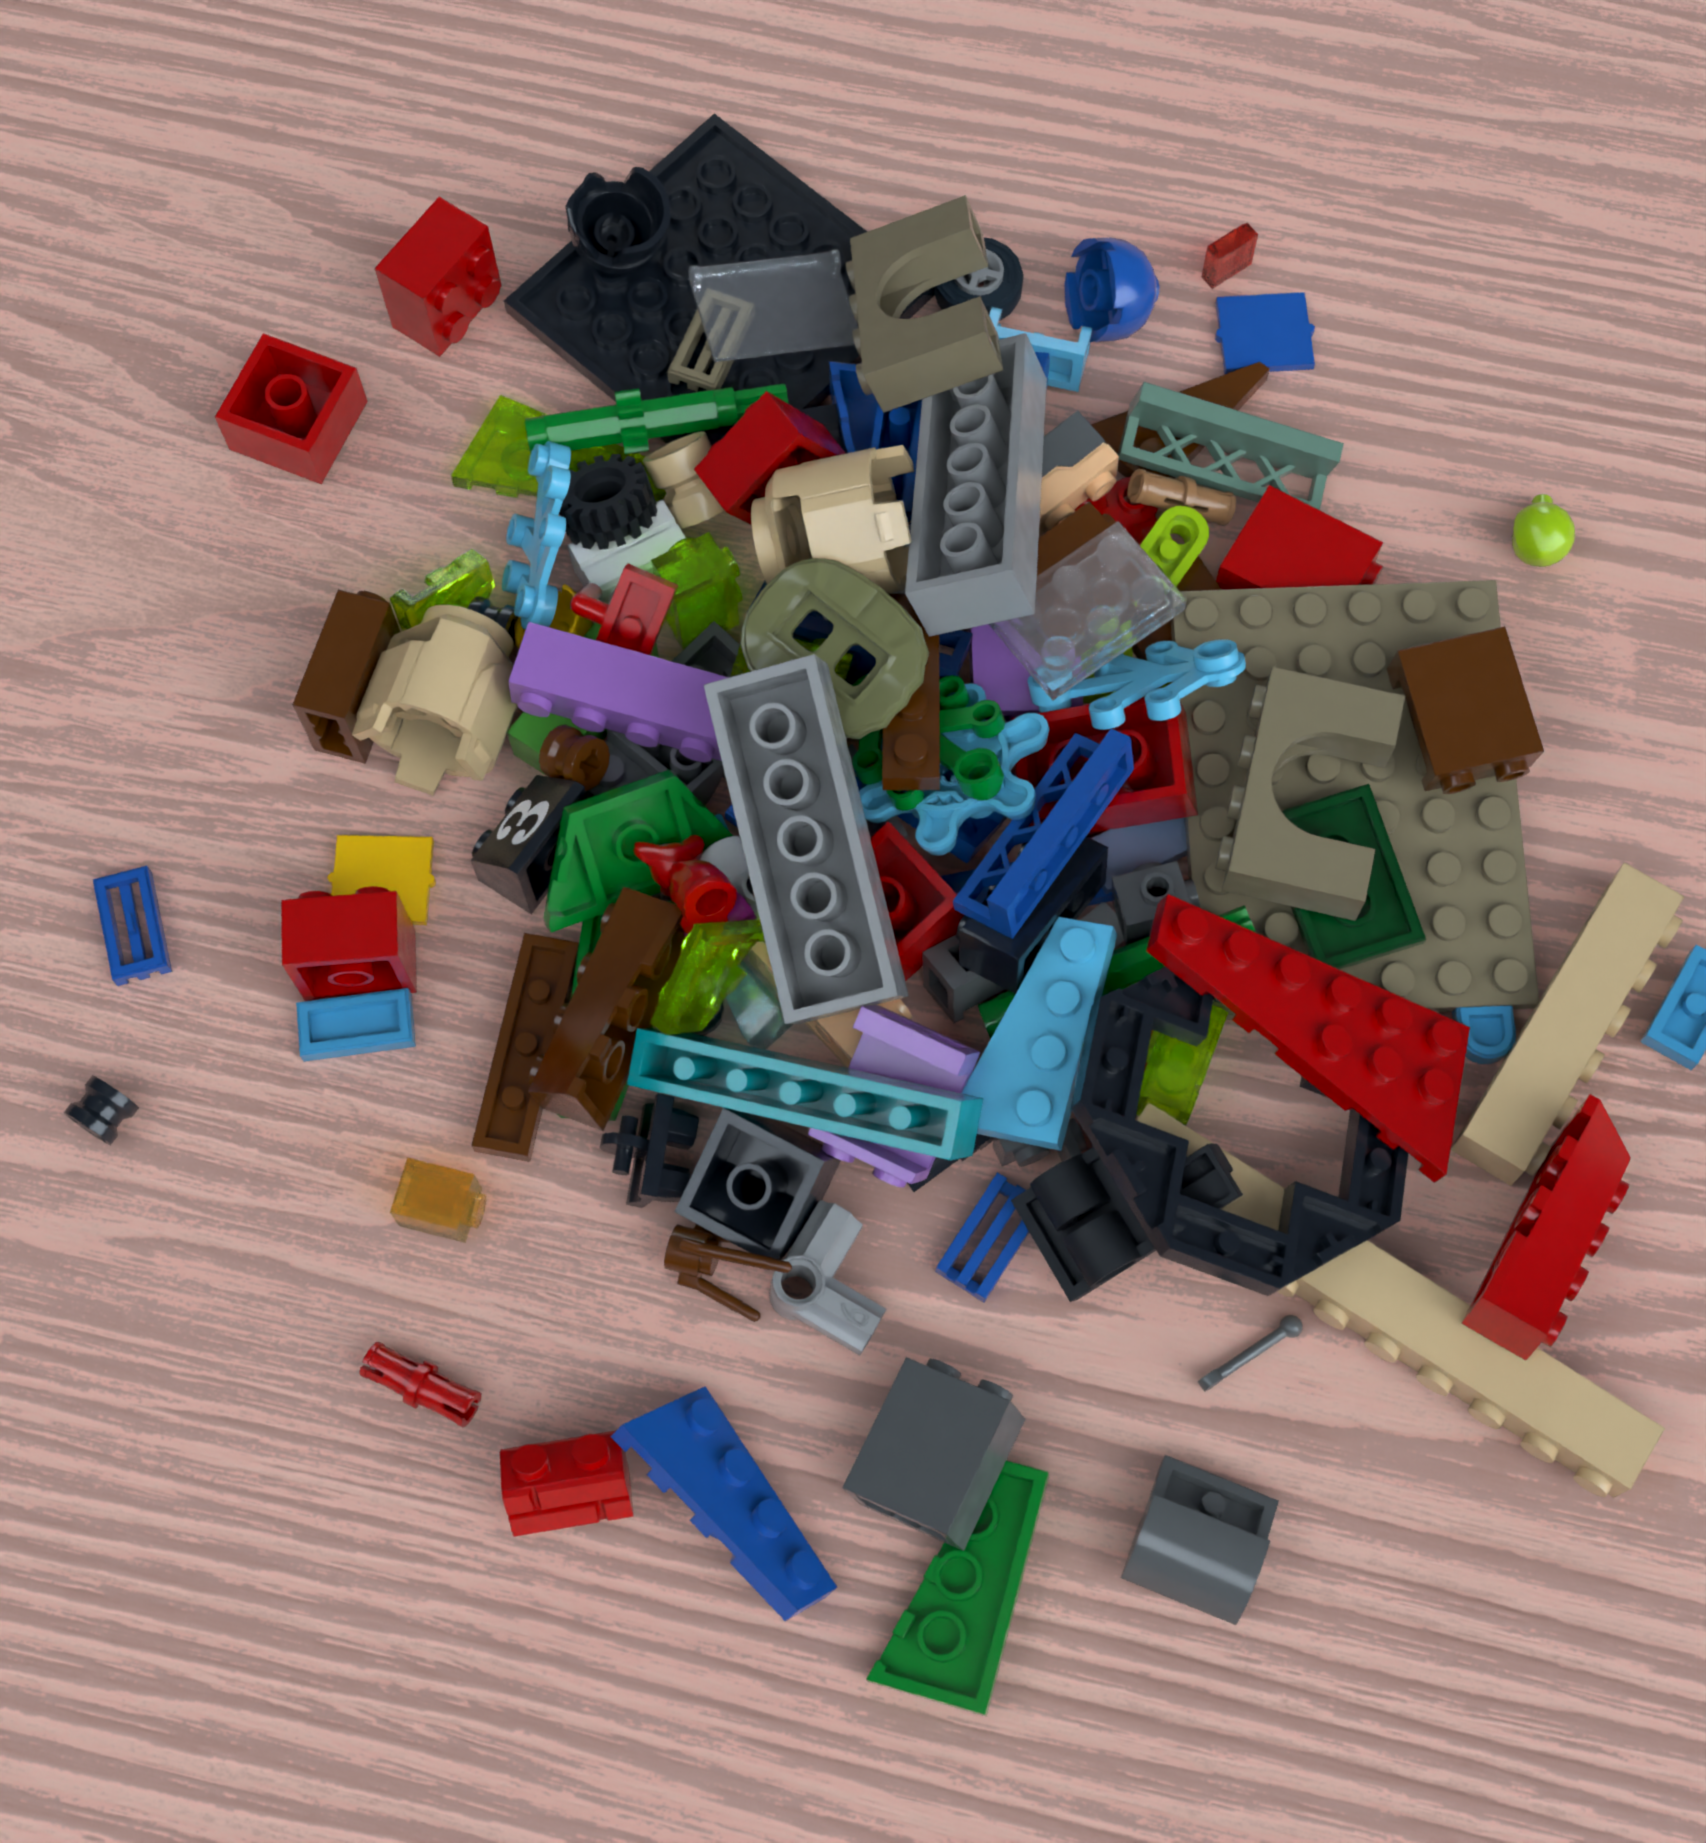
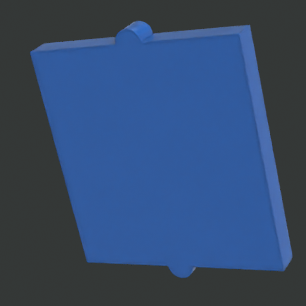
(1266, 331)

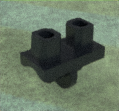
(658, 1128)

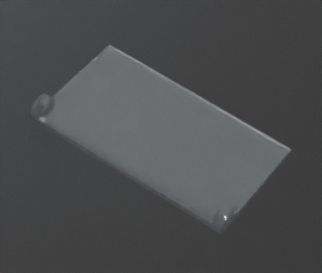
(773, 306)

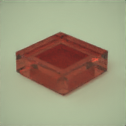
(1229, 255)

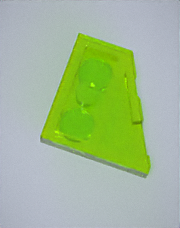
(449, 585)

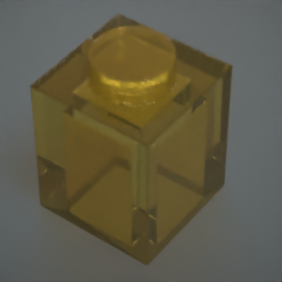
(438, 1200)

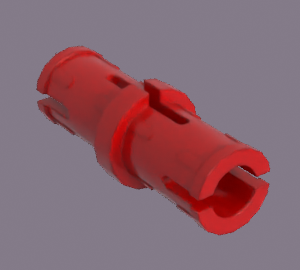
(420, 1384)

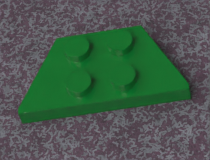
(599, 838)

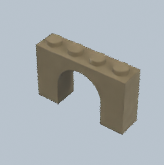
(888, 271)
(1268, 852)

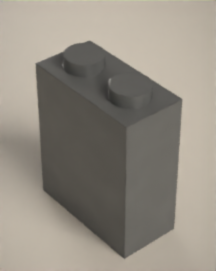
(935, 1451)

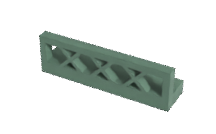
(1229, 432)

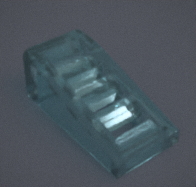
(756, 1011)

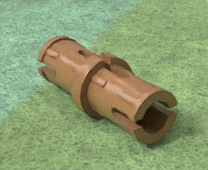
(1169, 492)

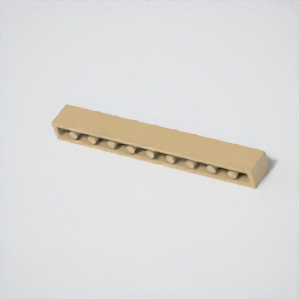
(1420, 1324)

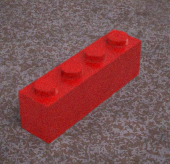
(1552, 1234)

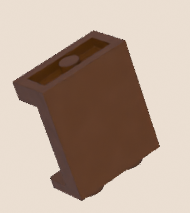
(1468, 709)

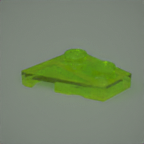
(705, 974)

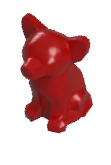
(693, 884)

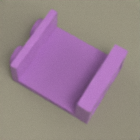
(906, 1052)

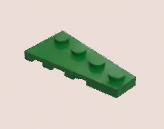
(963, 1610)

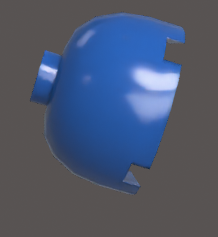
(1110, 289)

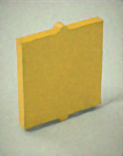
(386, 862)

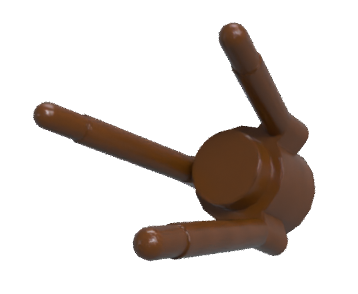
(698, 1252)

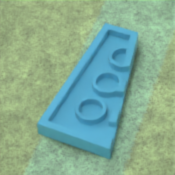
(1038, 1045)

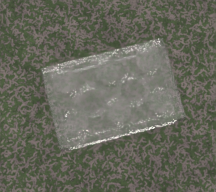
(1090, 611)

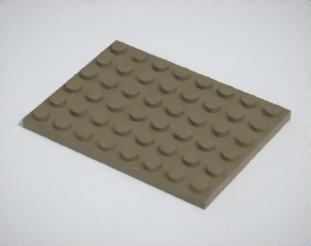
(1453, 849)

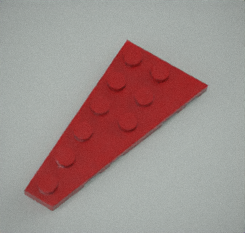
(1335, 1030)

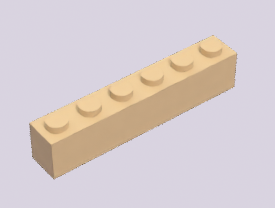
(1568, 1024)

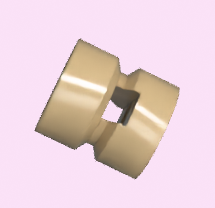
(673, 470)

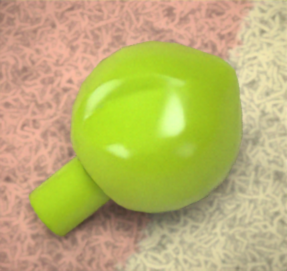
(1542, 533)

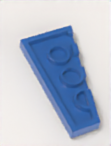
(717, 1478)

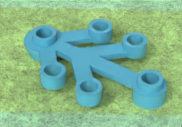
(539, 540)
(1209, 664)

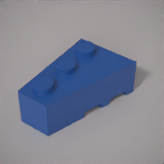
(866, 426)

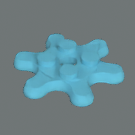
(947, 808)

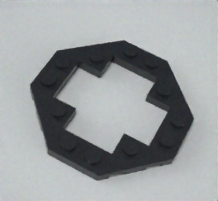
(1152, 1162)

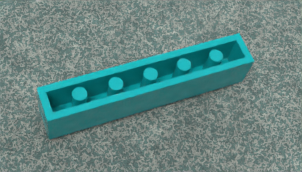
(807, 1093)

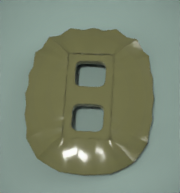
(860, 616)

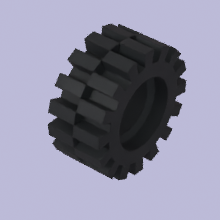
(608, 502)

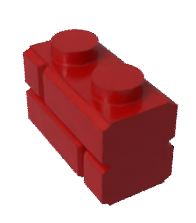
(565, 1483)

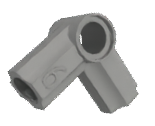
(832, 1306)

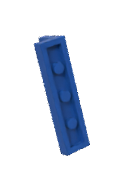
(1054, 840)

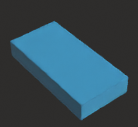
(355, 1024)

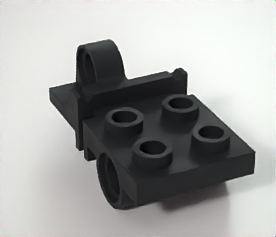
(1089, 1226)

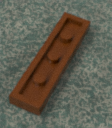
(913, 734)
(538, 990)

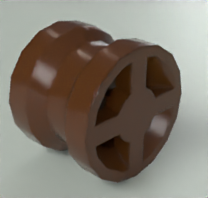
(574, 756)

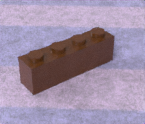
(613, 998)

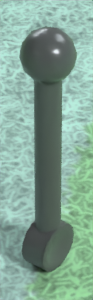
(1289, 1327)

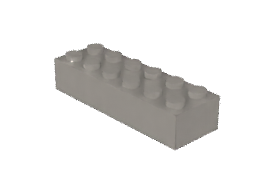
(979, 497)
(805, 840)

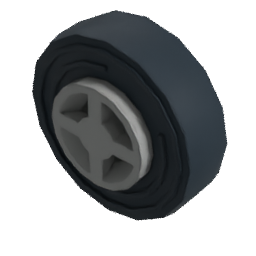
(1001, 282)

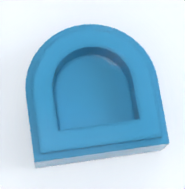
(1490, 1032)

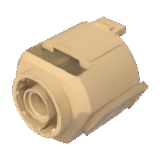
(837, 512)
(441, 697)

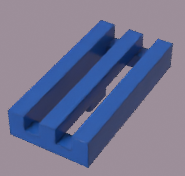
(142, 966)
(964, 1278)

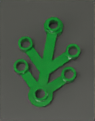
(975, 770)

